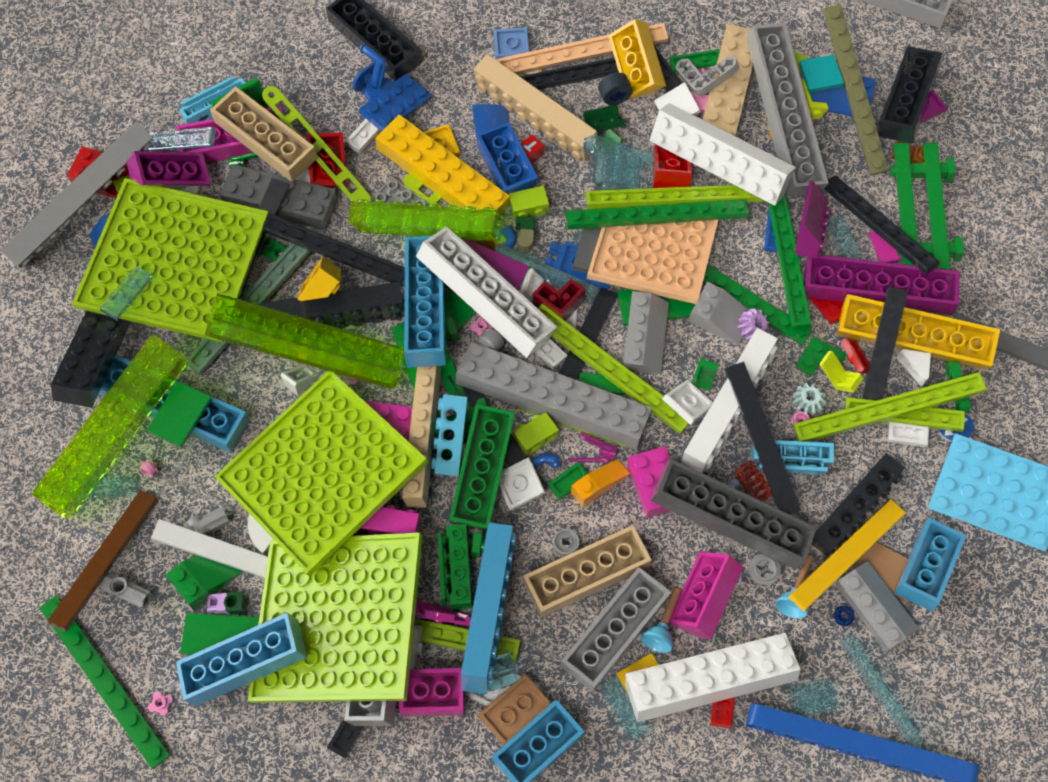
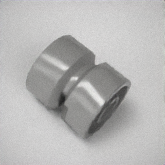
(565, 543)

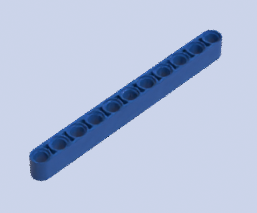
(861, 744)

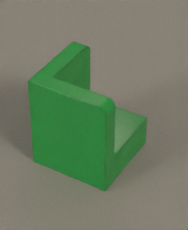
(705, 374)

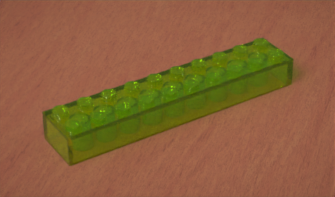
(305, 341)
(110, 427)

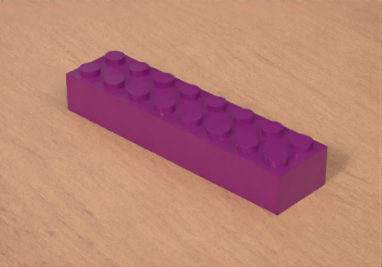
(837, 276)

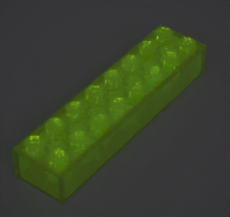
(425, 220)

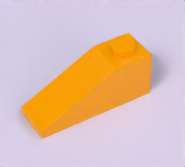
(598, 482)

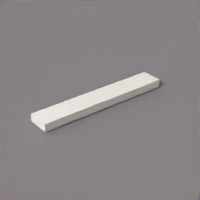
(210, 548)

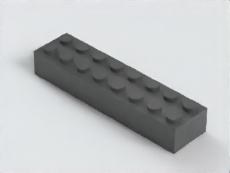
(733, 514)

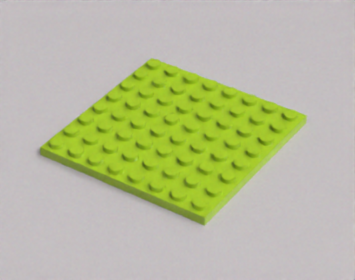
(185, 243)
(320, 471)
(352, 621)

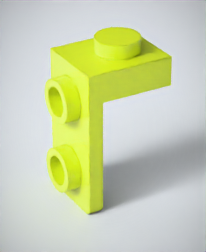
(816, 109)
(840, 379)

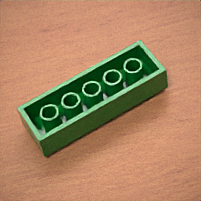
(481, 467)

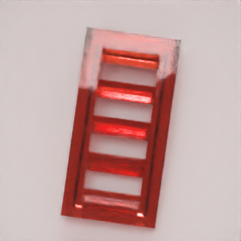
(749, 465)

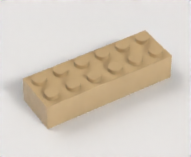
(263, 134)
(586, 571)

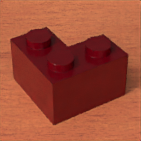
(560, 302)

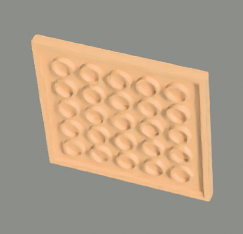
(655, 258)

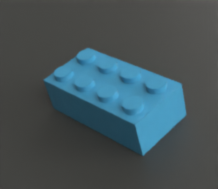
(930, 564)
(538, 744)

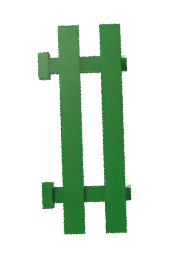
(933, 171)
(446, 370)

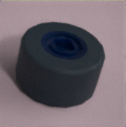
(615, 88)

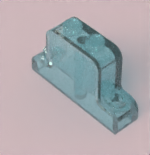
(615, 163)

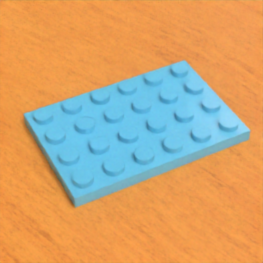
(994, 491)

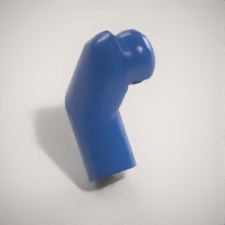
(550, 458)

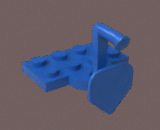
(384, 96)

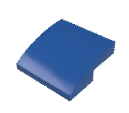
(488, 116)

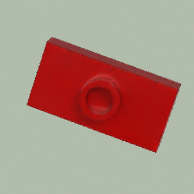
(855, 355)
(722, 713)

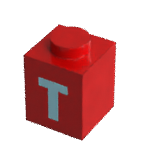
(533, 148)

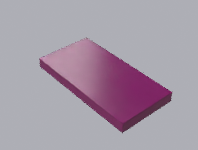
(508, 268)

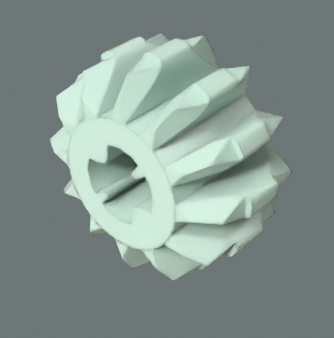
(816, 402)

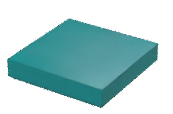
(821, 73)

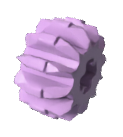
(750, 321)

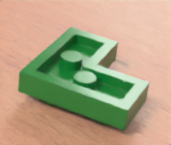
(814, 355)

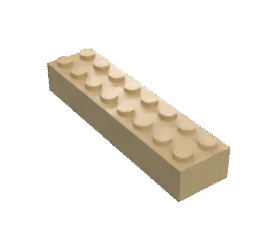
(727, 98)
(533, 106)

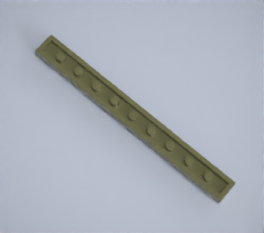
(855, 90)

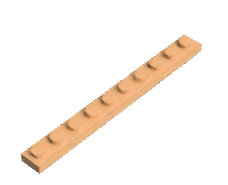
(570, 52)

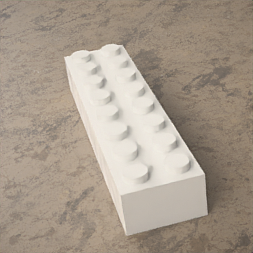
(722, 153)
(486, 291)
(725, 410)
(711, 677)

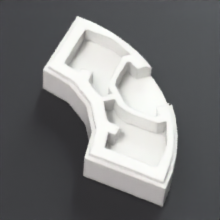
(258, 535)

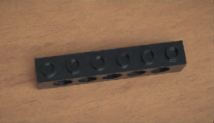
(884, 467)

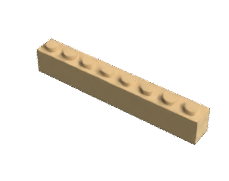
(422, 432)

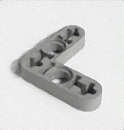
(701, 80)

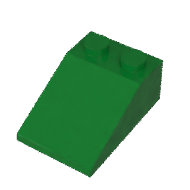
(199, 578)

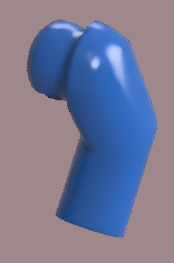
(510, 236)

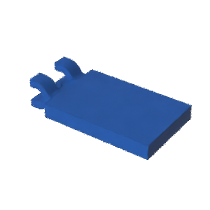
(565, 261)

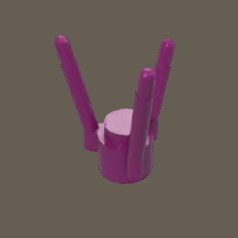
(607, 450)

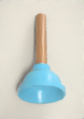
(785, 604)
(658, 637)

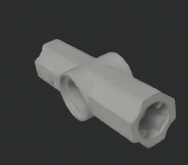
(207, 523)
(130, 593)

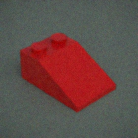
(86, 157)
(670, 169)
(316, 172)

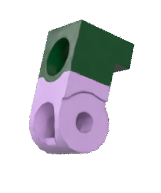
(228, 603)

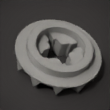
(760, 561)

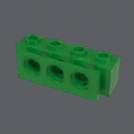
(459, 563)

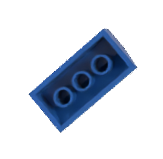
(837, 98)
(506, 158)

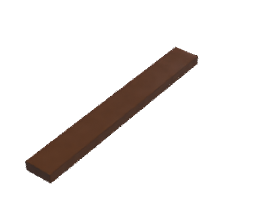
(102, 561)

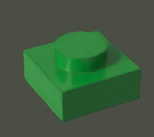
(478, 545)

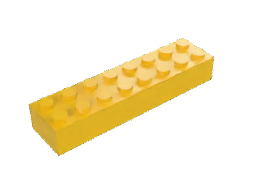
(438, 167)
(922, 332)

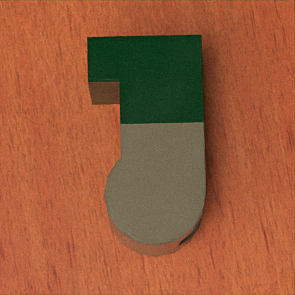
(526, 238)

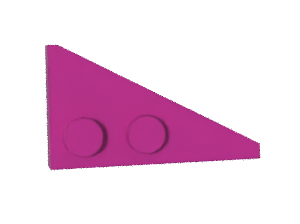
(440, 614)

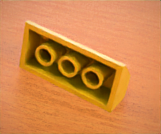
(637, 58)
(321, 281)

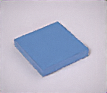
(510, 42)

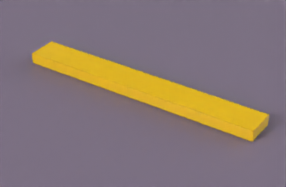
(846, 555)

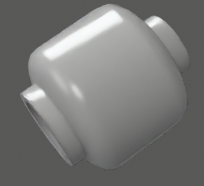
(491, 339)

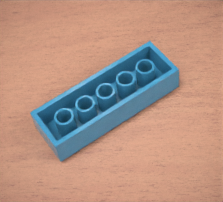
(241, 659)

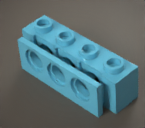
(198, 106)
(802, 453)
(452, 465)

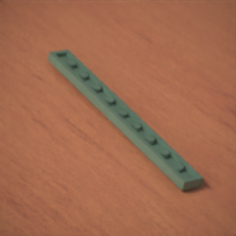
(259, 293)

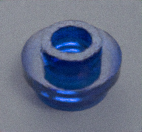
(842, 621)

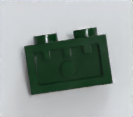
(603, 118)

